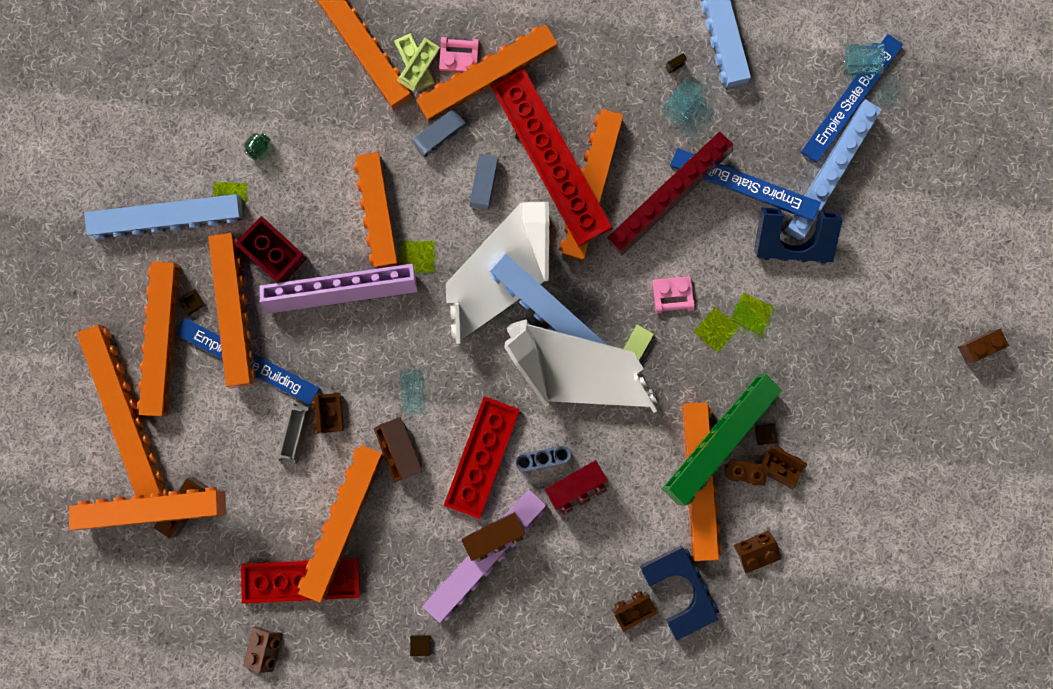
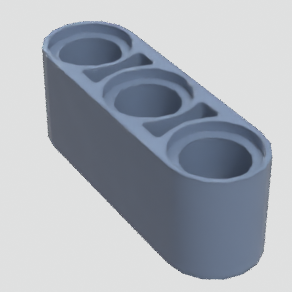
(438, 132)
(483, 181)
(552, 454)

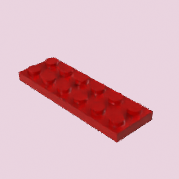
(481, 457)
(280, 580)

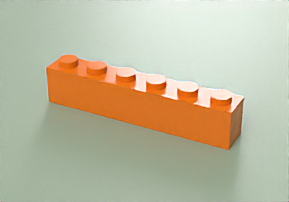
(376, 210)

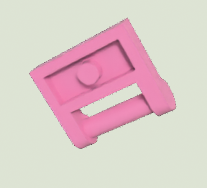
(457, 60)
(673, 288)

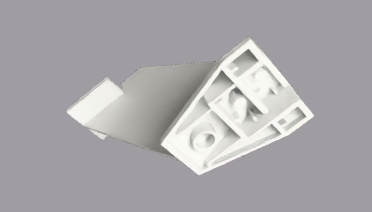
(473, 291)
(577, 369)

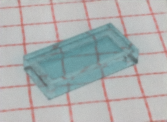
(410, 389)

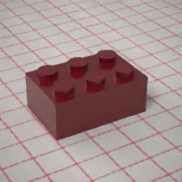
(271, 250)
(577, 488)

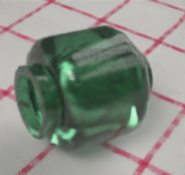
(257, 146)

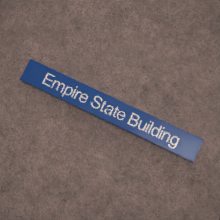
(846, 105)
(755, 188)
(263, 369)

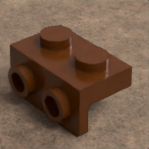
(328, 413)
(783, 466)
(745, 471)
(757, 551)
(634, 610)
(262, 650)

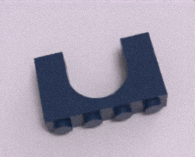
(818, 248)
(700, 611)

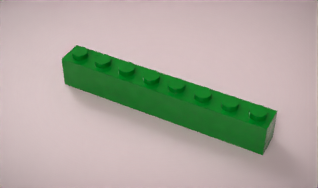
(721, 440)

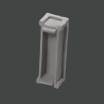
(294, 433)

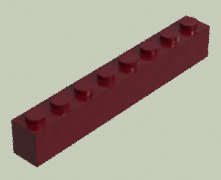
(671, 193)

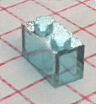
(864, 59)
(682, 100)

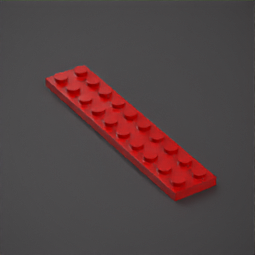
(551, 158)

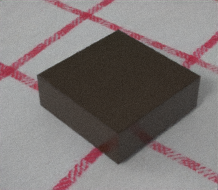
(676, 63)
(191, 302)
(765, 434)
(420, 645)

